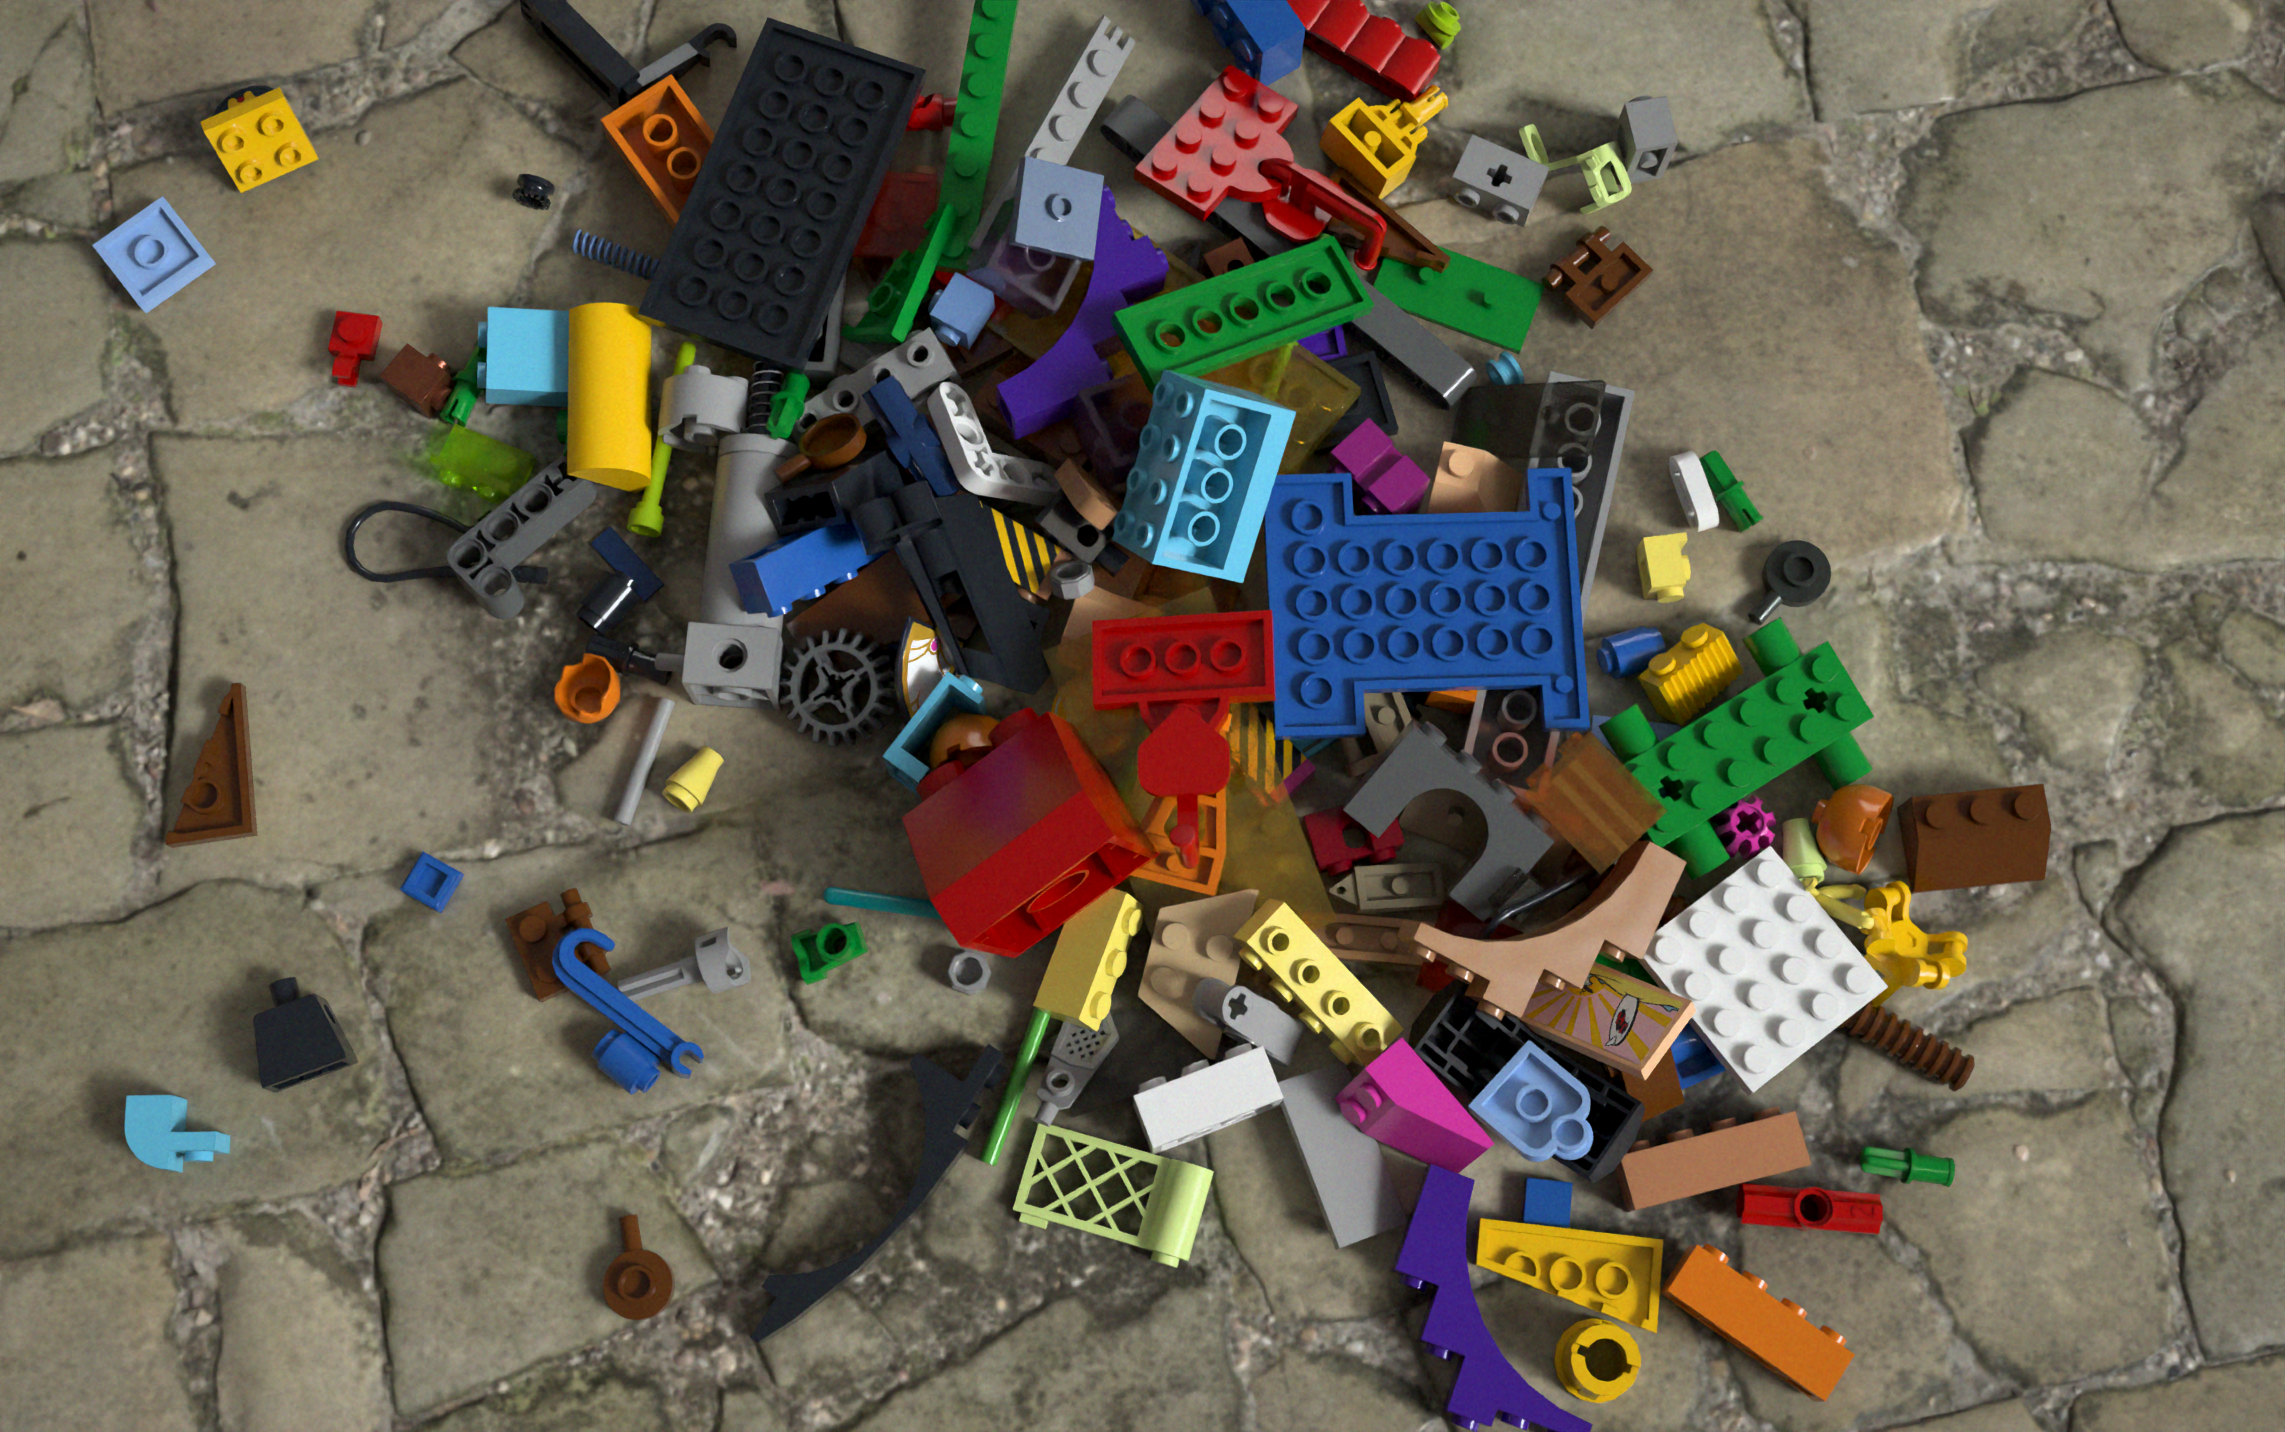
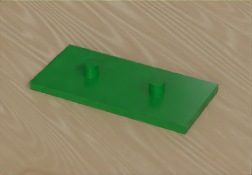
(1465, 298)

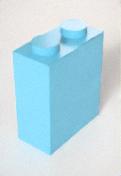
(524, 357)

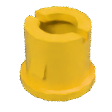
(1572, 1369)

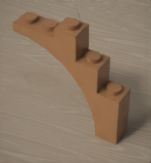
(1612, 922)

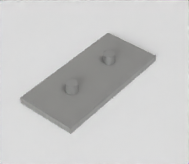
(1339, 1158)

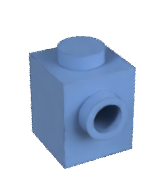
(960, 311)

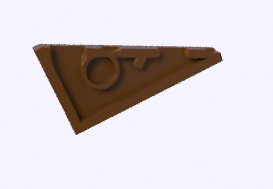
(221, 796)

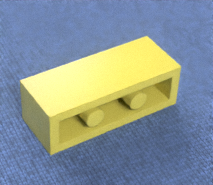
(1090, 960)

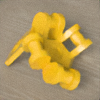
(1903, 950)

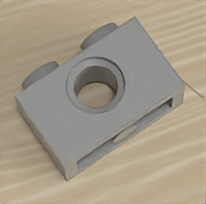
(1645, 137)

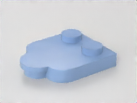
(1536, 1107)

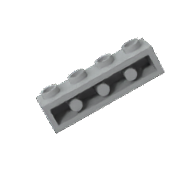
(918, 365)

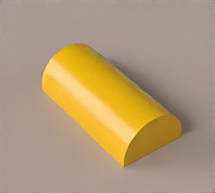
(609, 396)

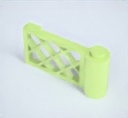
(1171, 1209)

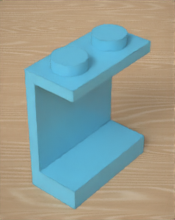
(901, 754)

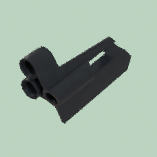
(953, 550)

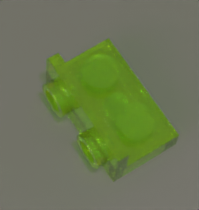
(482, 464)

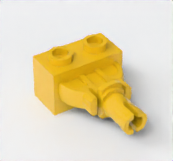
(1380, 141)

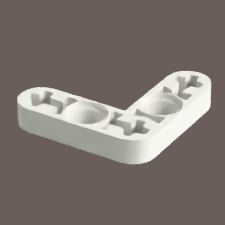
(973, 460)

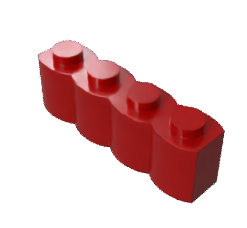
(1368, 46)

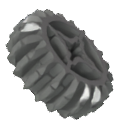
(850, 705)

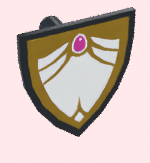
(919, 665)

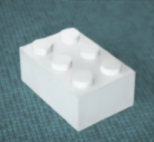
(1206, 1098)

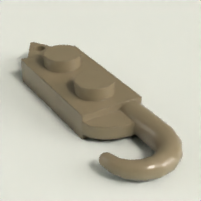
(1395, 887)

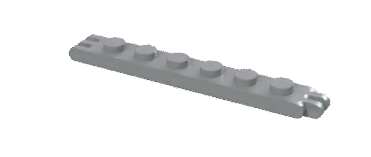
(1067, 112)

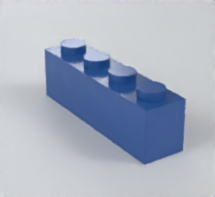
(799, 568)

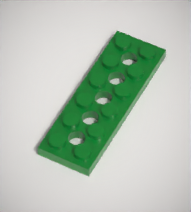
(1250, 288)

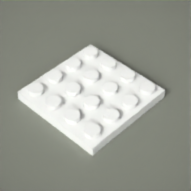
(1761, 970)

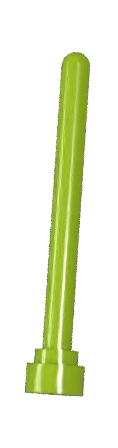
(647, 517)

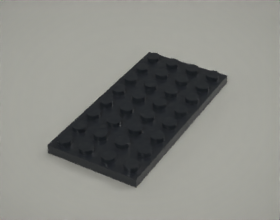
(783, 196)

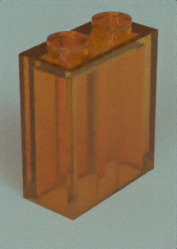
(1593, 800)

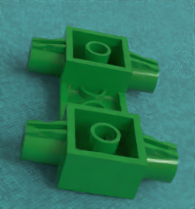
(1745, 742)

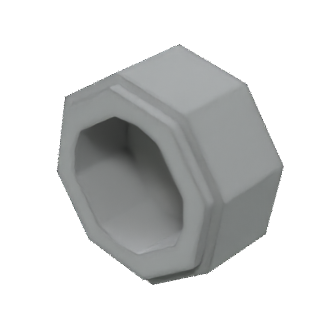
(1072, 580)
(968, 972)

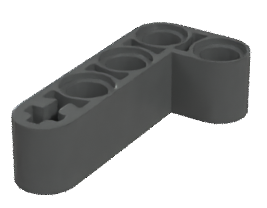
(563, 500)

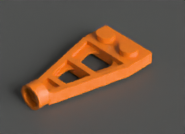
(1166, 866)

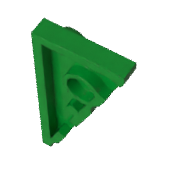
(903, 286)

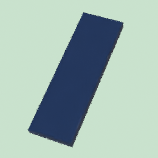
(623, 558)

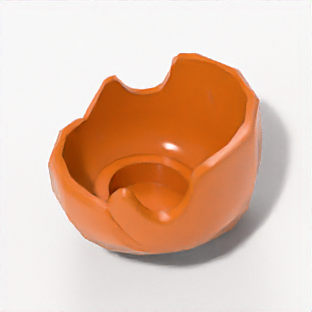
(587, 690)

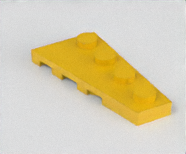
(1588, 1268)

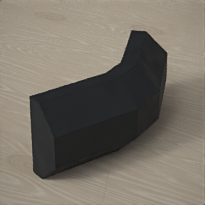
(1473, 1048)

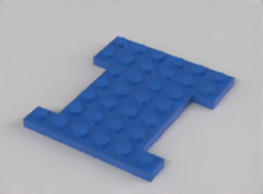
(1420, 603)

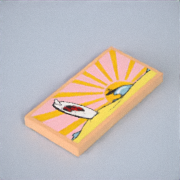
(1610, 1019)

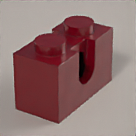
(1332, 855)

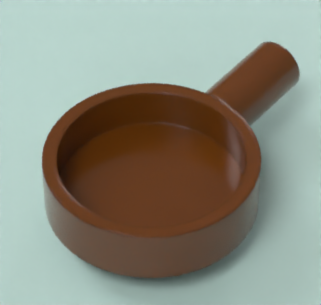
(825, 446)
(638, 1281)

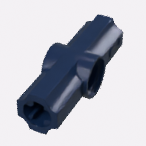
(912, 437)

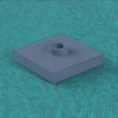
(1056, 209)

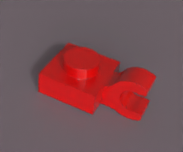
(352, 340)

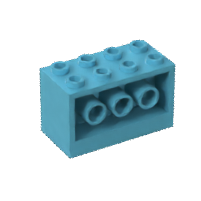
(1202, 476)

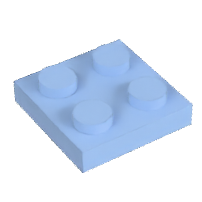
(154, 254)

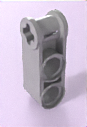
(1249, 1018)

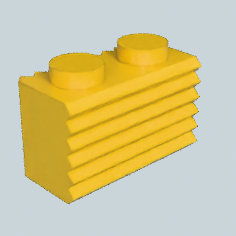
(1690, 673)

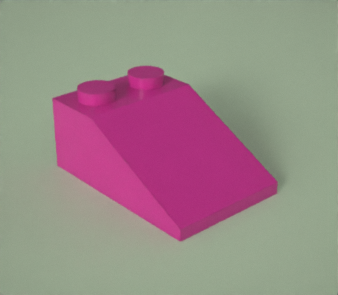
(1412, 1111)

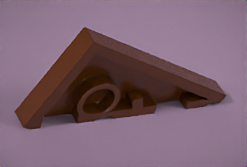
(1401, 238)

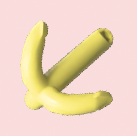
(1828, 899)

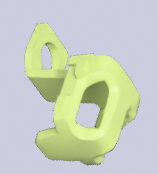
(1595, 166)

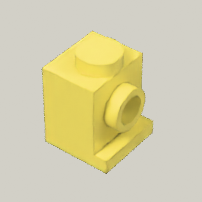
(1663, 567)

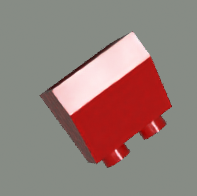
(1022, 835)

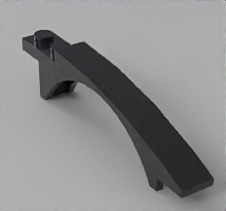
(947, 1107)

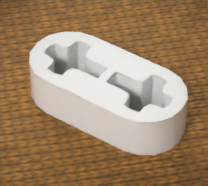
(1693, 491)

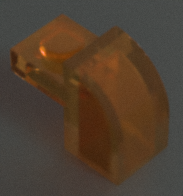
(1163, 584)

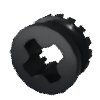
(533, 191)

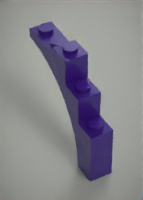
(1121, 275)
(1435, 1256)

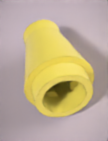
(693, 780)

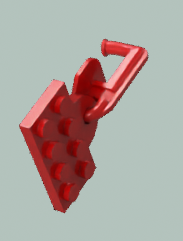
(1235, 149)
(1183, 681)

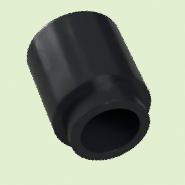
(608, 602)

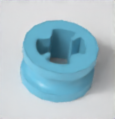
(1505, 370)

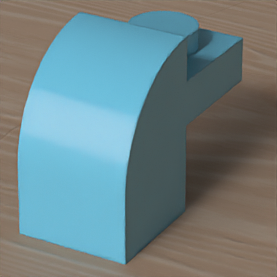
(158, 1135)

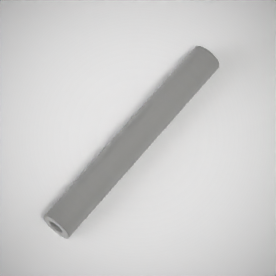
(643, 761)

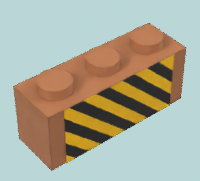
(1026, 555)

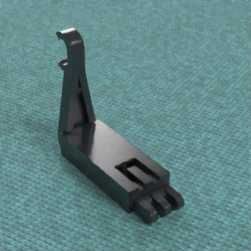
(601, 64)

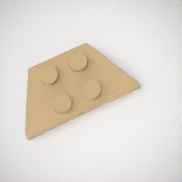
(1190, 945)

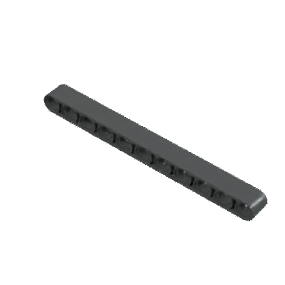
(1387, 329)

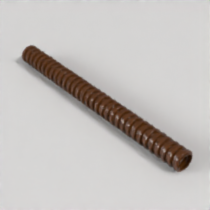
(1869, 1022)

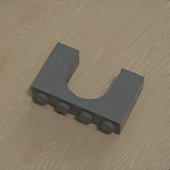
(1423, 762)

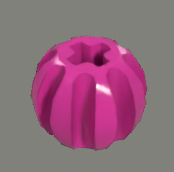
(1753, 837)

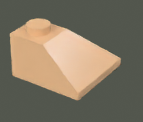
(1472, 482)

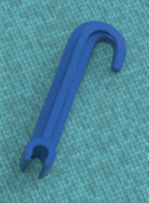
(616, 1005)

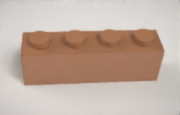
(1711, 1160)

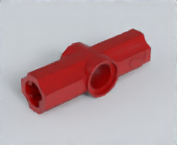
(1836, 1209)

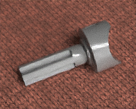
(714, 963)

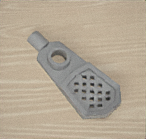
(1068, 1065)

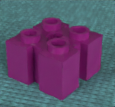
(1380, 475)

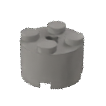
(701, 409)

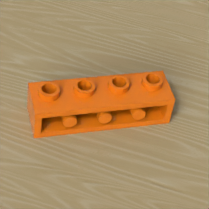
(1757, 1322)

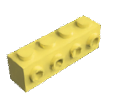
(1317, 983)

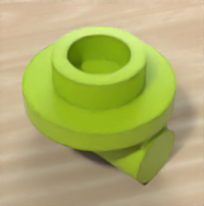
(1439, 22)

